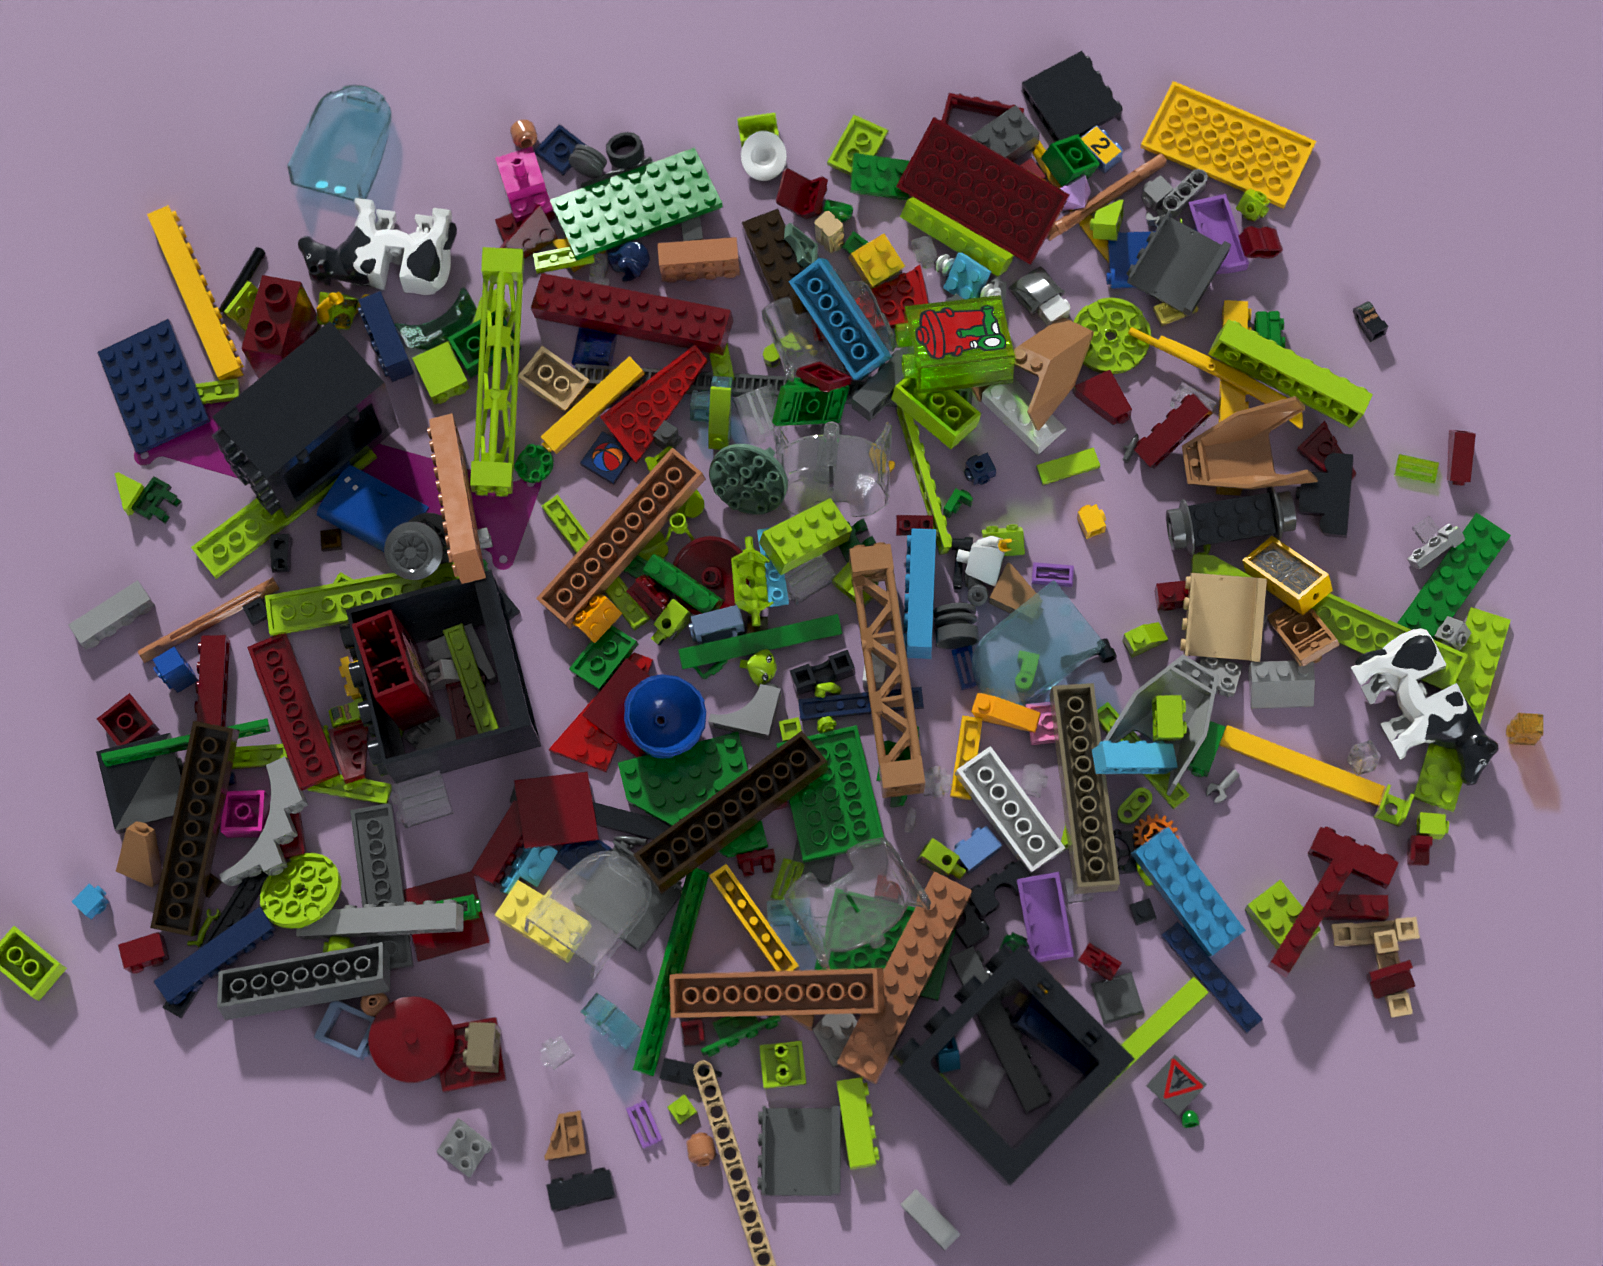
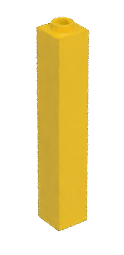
(592, 405)

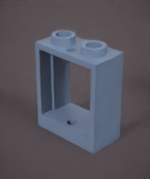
(717, 625)
(327, 1025)

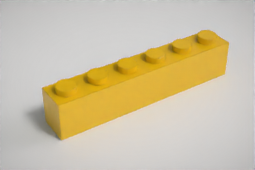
(752, 920)

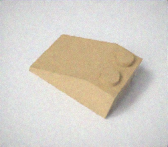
(552, 379)

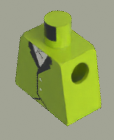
(677, 616)

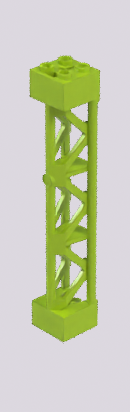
(491, 474)

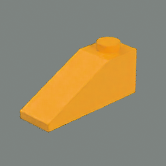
(1005, 713)

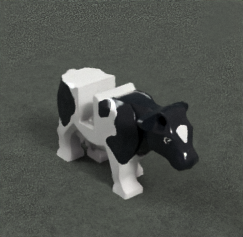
(371, 247)
(1439, 719)

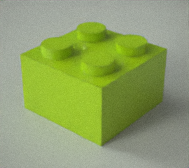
(1168, 718)

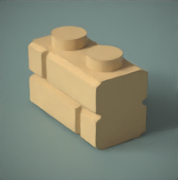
(829, 232)

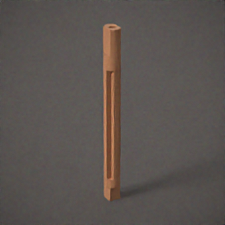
(1107, 196)
(207, 620)

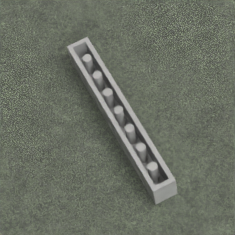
(386, 920)

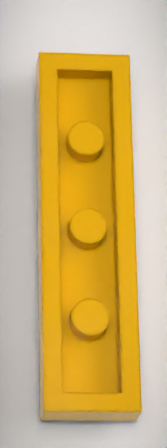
(966, 750)

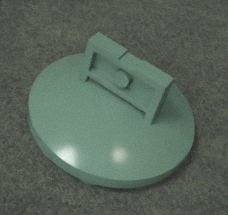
(748, 478)

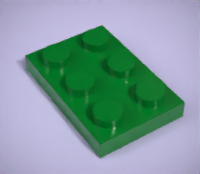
(877, 176)
(603, 658)

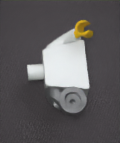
(983, 565)

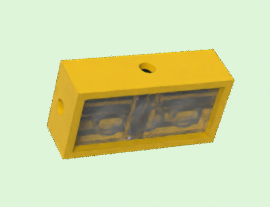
(1288, 575)

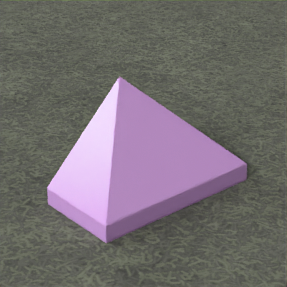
(1079, 193)

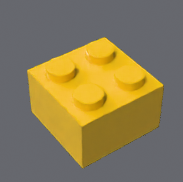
(876, 261)

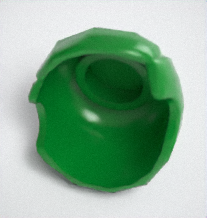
(840, 210)

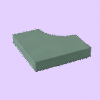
(803, 246)

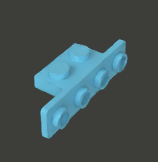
(775, 582)
(529, 866)

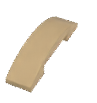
(1362, 933)
(1386, 955)

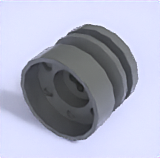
(955, 625)

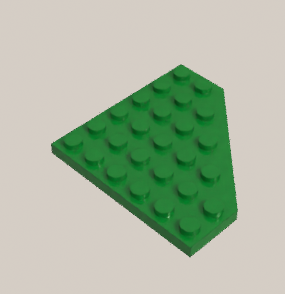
(680, 784)

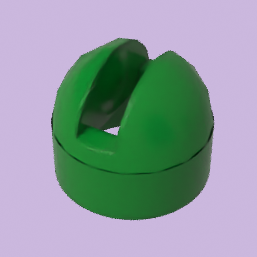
(1190, 1119)

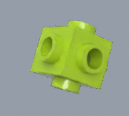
(1253, 205)

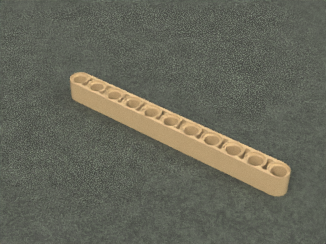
(731, 1165)

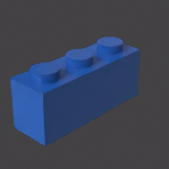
(174, 670)

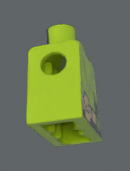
(932, 856)

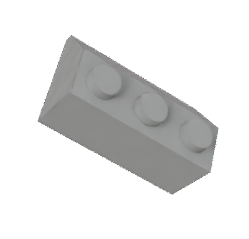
(1281, 684)

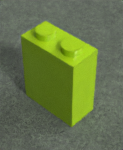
(441, 373)

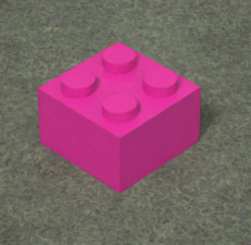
(245, 813)

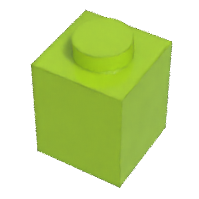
(1432, 825)

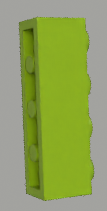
(856, 1123)

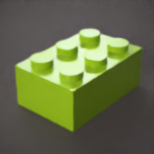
(1276, 913)
(28, 964)

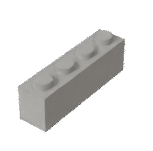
(111, 615)

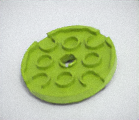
(1117, 317)
(306, 871)

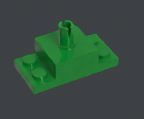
(806, 404)

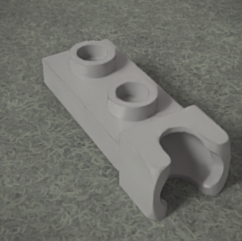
(1436, 545)

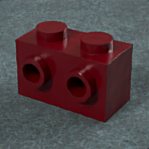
(1170, 595)
(144, 952)

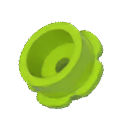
(826, 724)

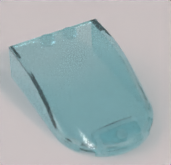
(343, 143)
(1034, 648)

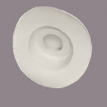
(763, 155)

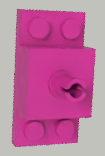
(523, 183)

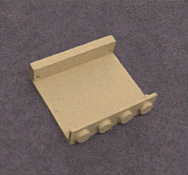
(1223, 616)

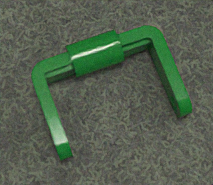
(711, 671)

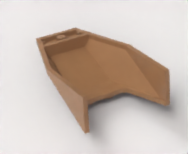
(1056, 359)
(1240, 452)

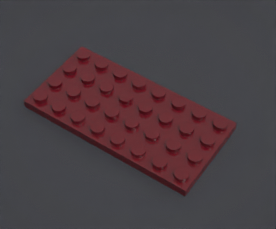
(982, 190)

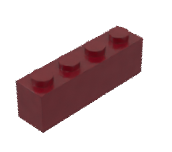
(1173, 431)
(500, 849)
(1367, 863)

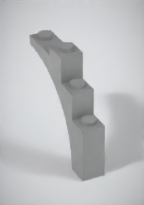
(278, 830)

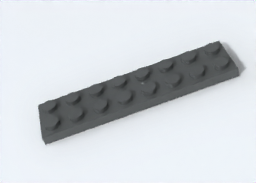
(381, 872)

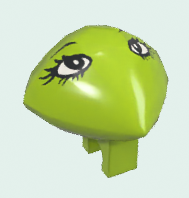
(760, 667)

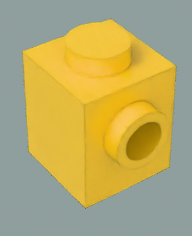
(1091, 520)

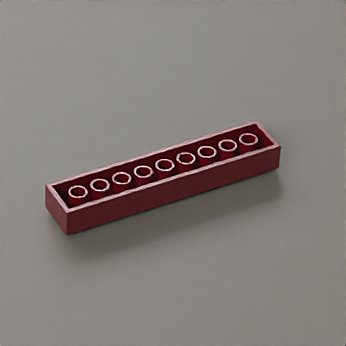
(632, 313)

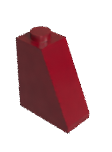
(1104, 397)
(1460, 456)

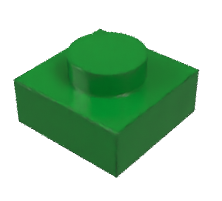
(854, 242)

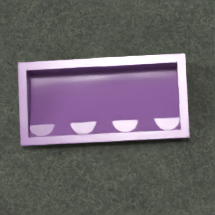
(1216, 221)
(1045, 917)

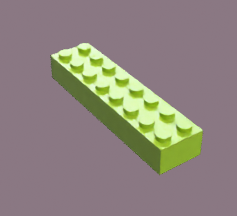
(1290, 373)

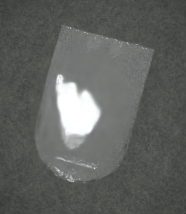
(594, 906)

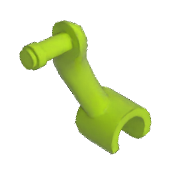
(204, 928)

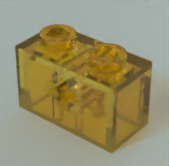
(1525, 729)

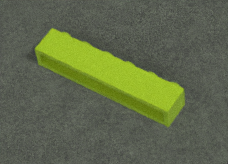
(957, 236)

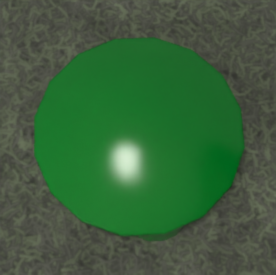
(534, 463)

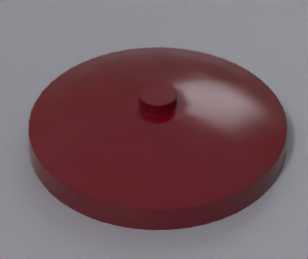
(710, 564)
(411, 1039)

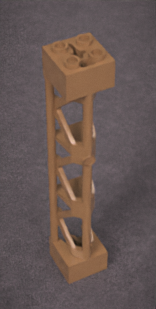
(869, 566)

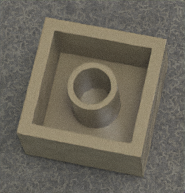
(483, 1047)

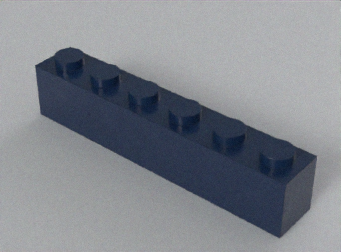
(214, 956)

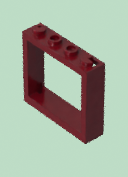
(974, 104)

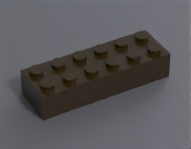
(774, 256)

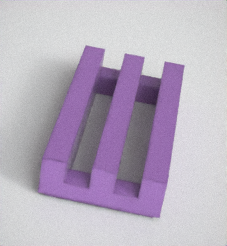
(1042, 581)
(637, 1107)

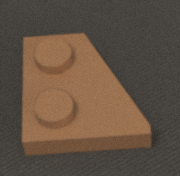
(567, 1137)

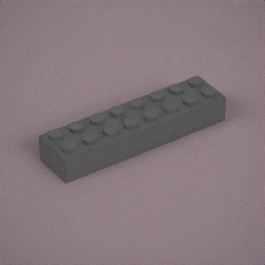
(303, 981)

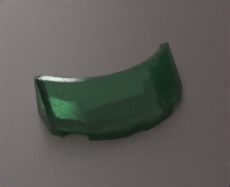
(436, 332)

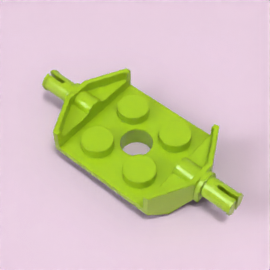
(750, 565)

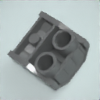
(1035, 289)

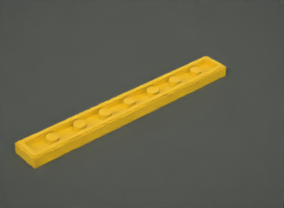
(1302, 765)

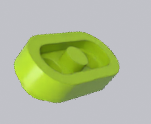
(1133, 806)

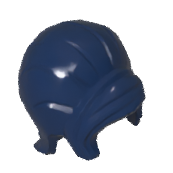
(631, 259)

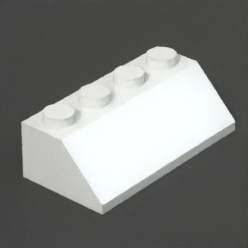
(1011, 405)

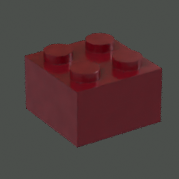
(127, 721)

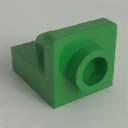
(953, 504)

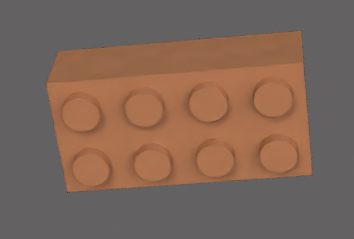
(699, 259)

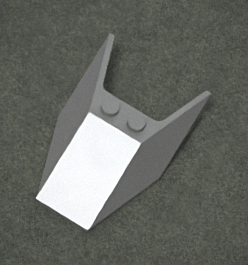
(1197, 689)

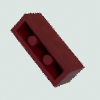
(1358, 908)

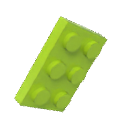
(860, 138)

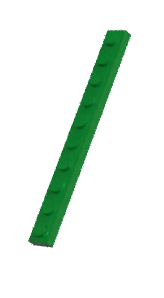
(672, 963)

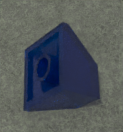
(594, 347)

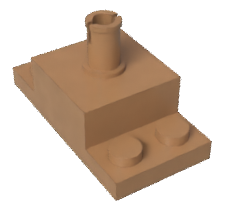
(1302, 635)

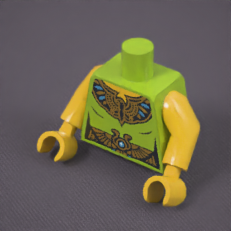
(337, 309)

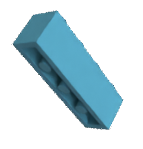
(1134, 758)

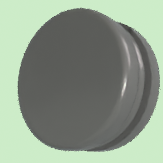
(587, 161)

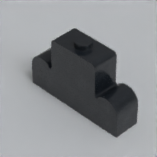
(1329, 495)

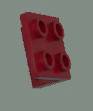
(801, 194)
(649, 596)

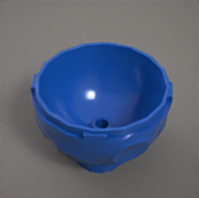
(674, 702)

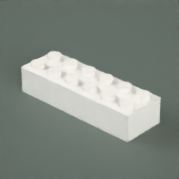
(1009, 810)

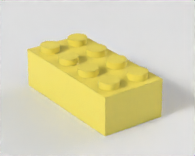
(514, 912)

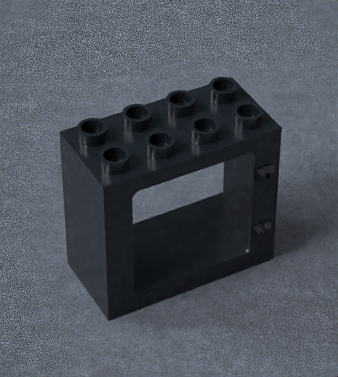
(305, 422)
(425, 617)
(959, 1116)

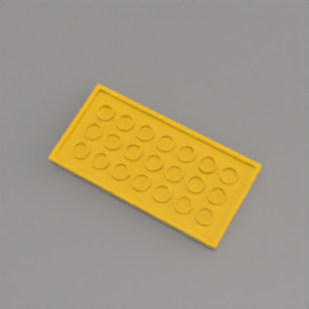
(1228, 143)

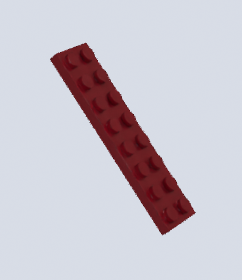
(293, 711)

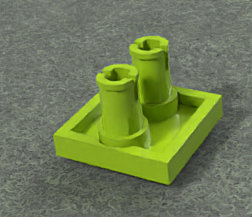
(242, 305)
(782, 1064)

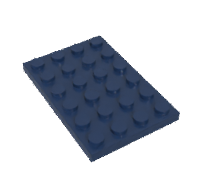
(153, 386)

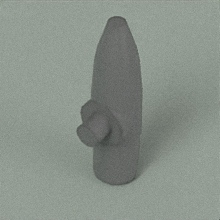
(1130, 448)
(632, 840)

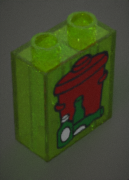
(956, 344)

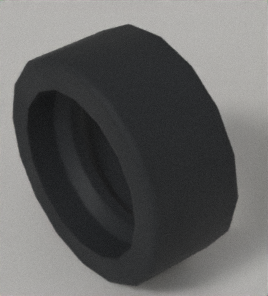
(628, 160)

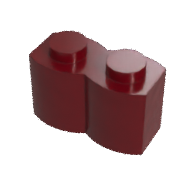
(1260, 242)

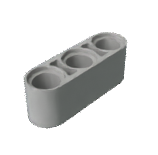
(1187, 186)
(930, 1219)

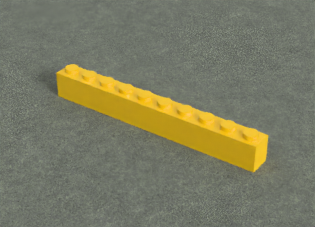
(194, 293)
(1230, 397)

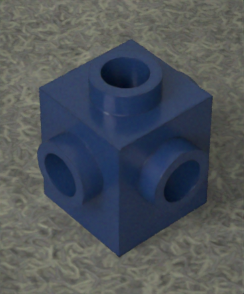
(979, 469)

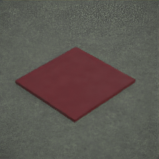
(608, 707)
(556, 810)
(438, 944)

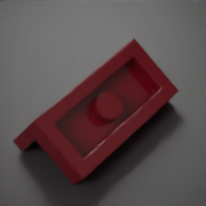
(1391, 979)

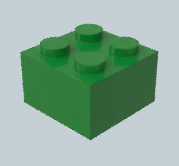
(1069, 160)

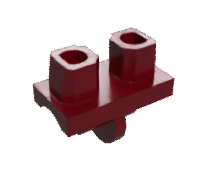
(905, 523)
(756, 858)
(1100, 962)

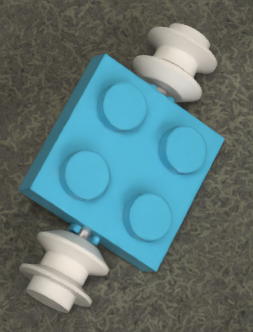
(966, 277)

